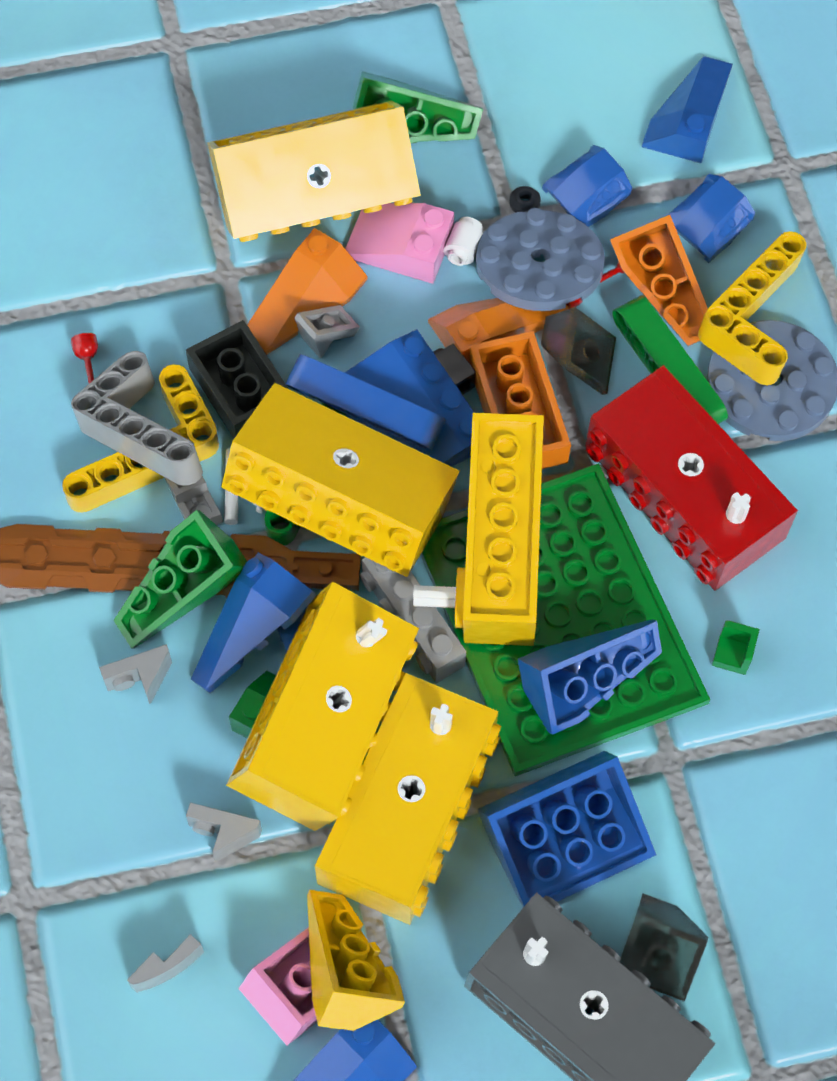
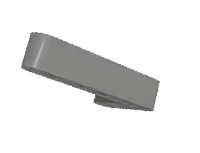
(106, 416)

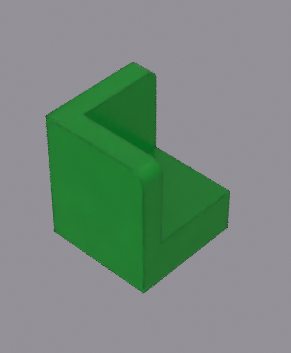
(735, 647)

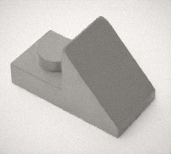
(323, 326)
(146, 666)
(232, 829)

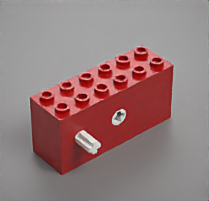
(689, 478)

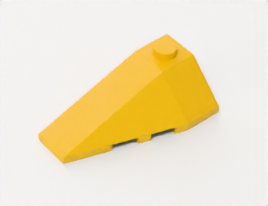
(346, 971)

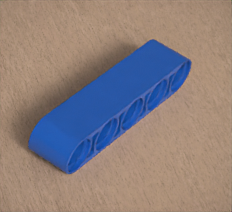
(365, 402)

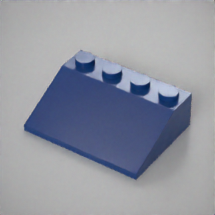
(415, 374)
(568, 830)

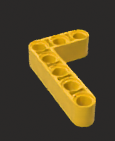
(726, 323)
(130, 477)

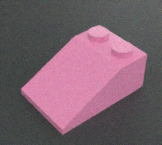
(403, 239)
(283, 989)

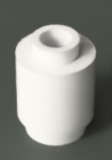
(463, 241)

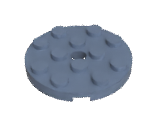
(571, 264)
(786, 409)

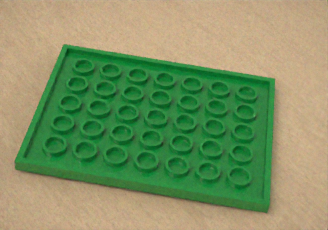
(587, 585)

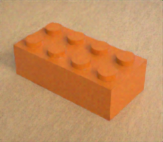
(515, 381)

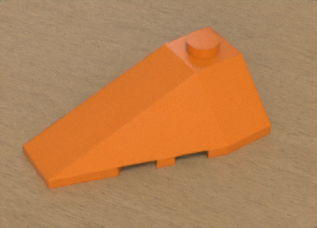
(661, 271)
(314, 278)
(484, 322)

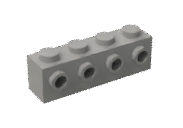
(437, 647)

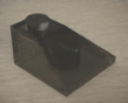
(580, 347)
(664, 946)

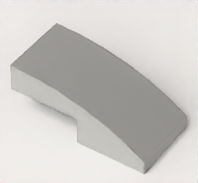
(194, 498)
(156, 971)

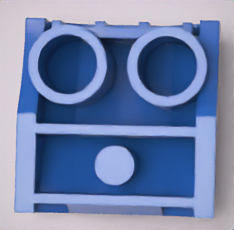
(590, 186)
(712, 216)

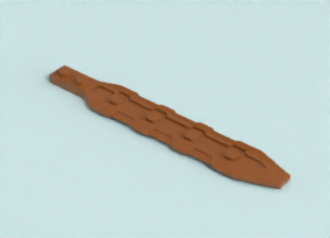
(120, 560)

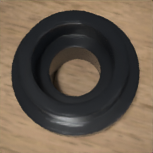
(524, 192)

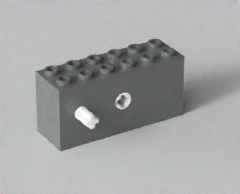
(551, 971)

